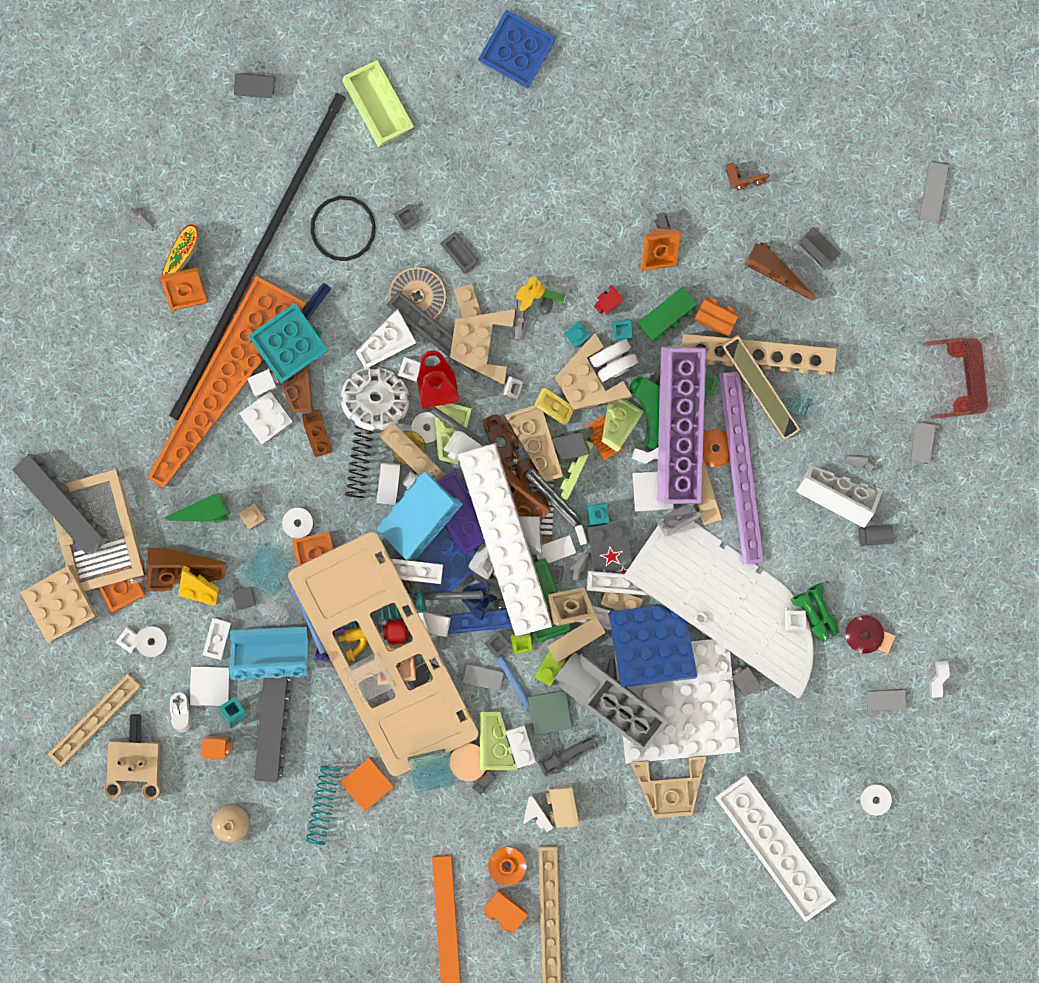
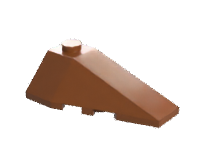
(770, 265)

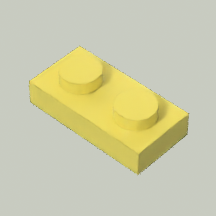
(554, 406)

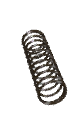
(353, 463)

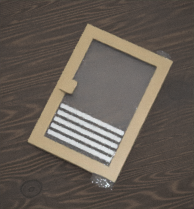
(120, 555)

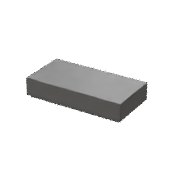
(922, 442)
(483, 677)
(886, 700)

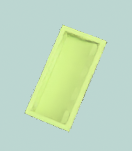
(377, 103)

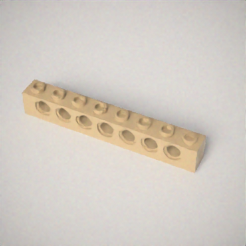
(826, 355)

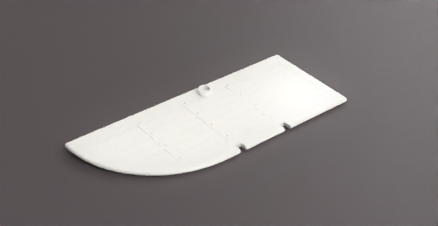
(726, 601)

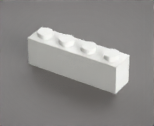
(840, 495)

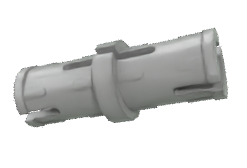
(519, 322)

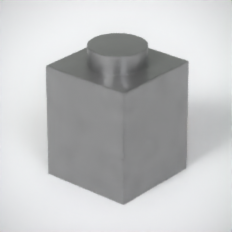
(745, 680)

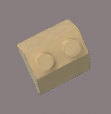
(563, 805)

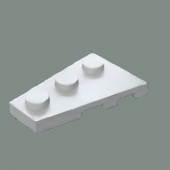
(386, 340)

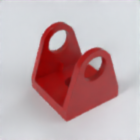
(436, 383)

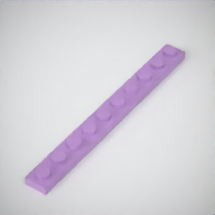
(741, 468)

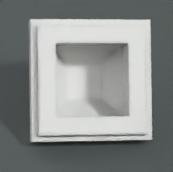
(508, 385)

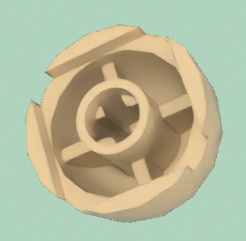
(230, 823)

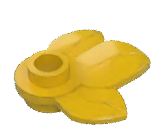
(528, 292)

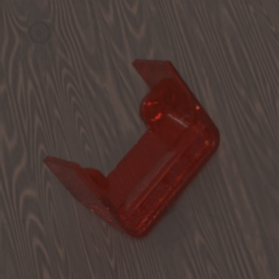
(976, 399)

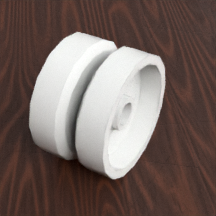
(614, 360)

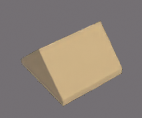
(570, 606)

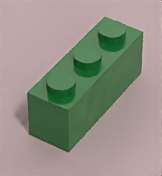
(667, 314)

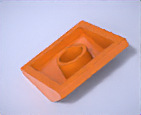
(660, 249)

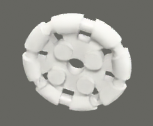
(371, 408)

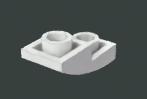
(388, 483)
(435, 623)

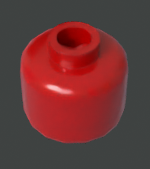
(396, 631)

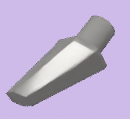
(138, 217)
(860, 461)
(580, 565)

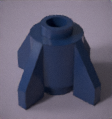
(477, 605)

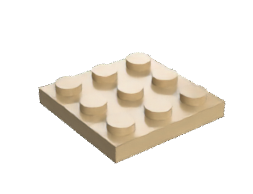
(58, 603)

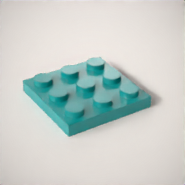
(288, 343)

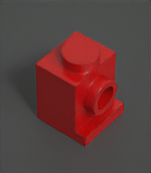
(608, 301)

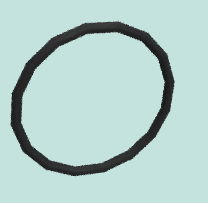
(313, 225)

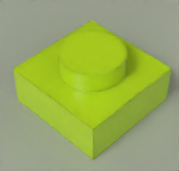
(521, 643)

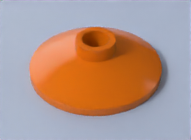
(718, 458)
(507, 876)

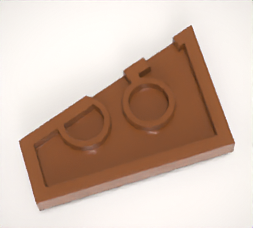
(298, 391)

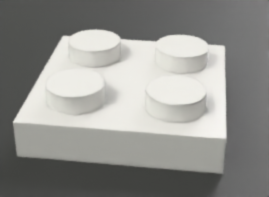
(266, 417)

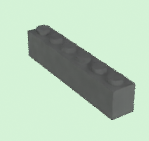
(60, 503)
(272, 729)

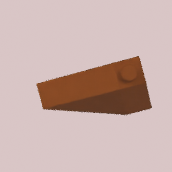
(525, 500)
(166, 565)

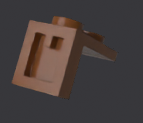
(734, 173)
(316, 433)

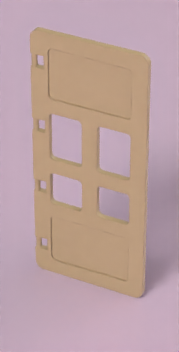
(348, 587)

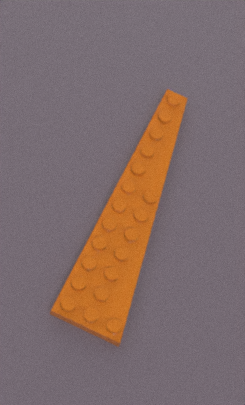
(224, 376)

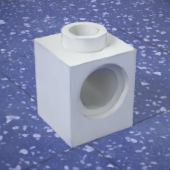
(263, 382)

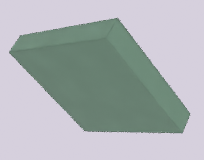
(549, 712)

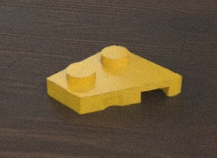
(197, 588)

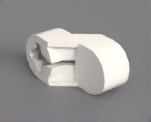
(643, 456)
(942, 675)
(178, 704)

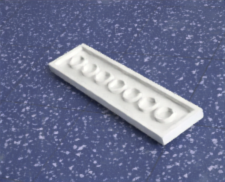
(775, 848)

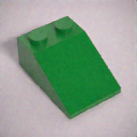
(206, 510)

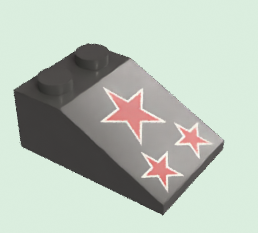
(610, 547)

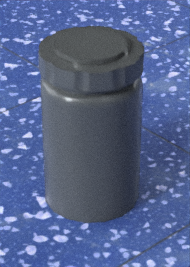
(876, 535)

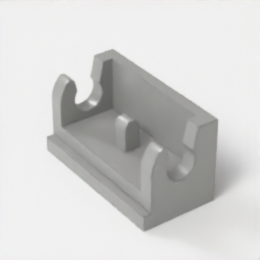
(678, 518)

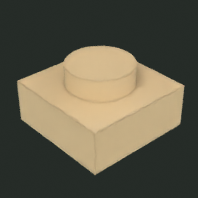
(252, 516)

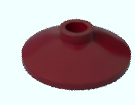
(855, 630)

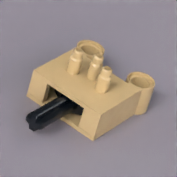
(133, 761)

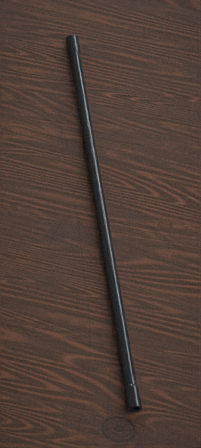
(333, 110)

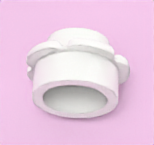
(410, 479)

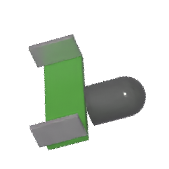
(549, 297)

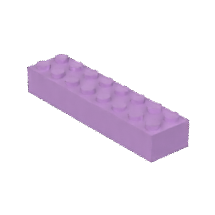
(681, 425)

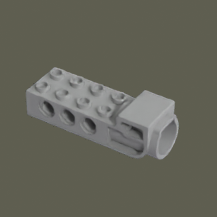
(610, 702)

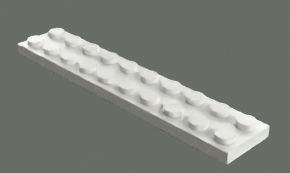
(505, 539)

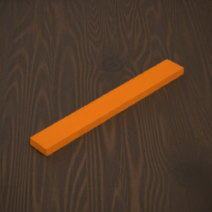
(446, 919)

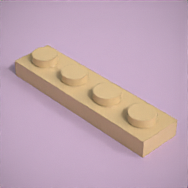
(410, 452)

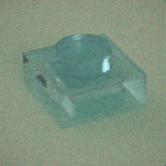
(799, 404)

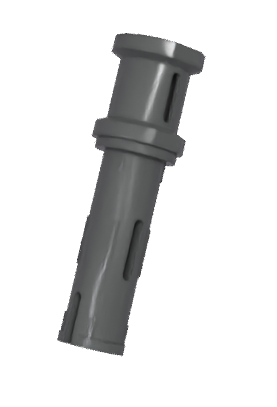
(557, 760)

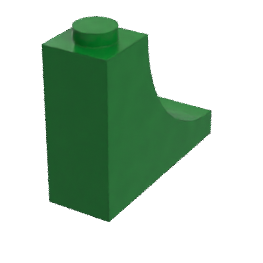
(649, 397)

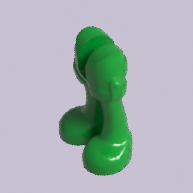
(804, 600)

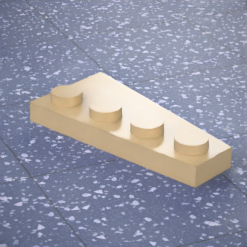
(535, 436)

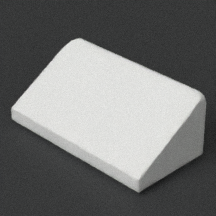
(482, 562)

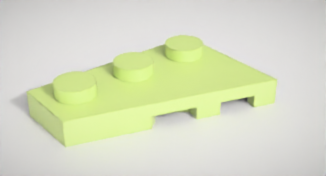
(619, 422)
(445, 432)
(575, 470)
(494, 747)

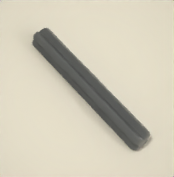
(553, 497)

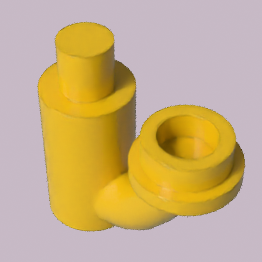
(353, 635)

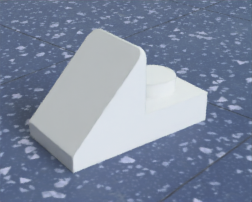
(534, 810)

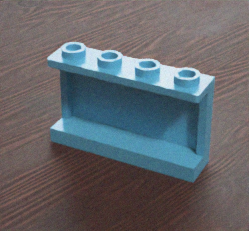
(418, 516)
(269, 653)

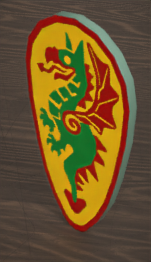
(182, 250)

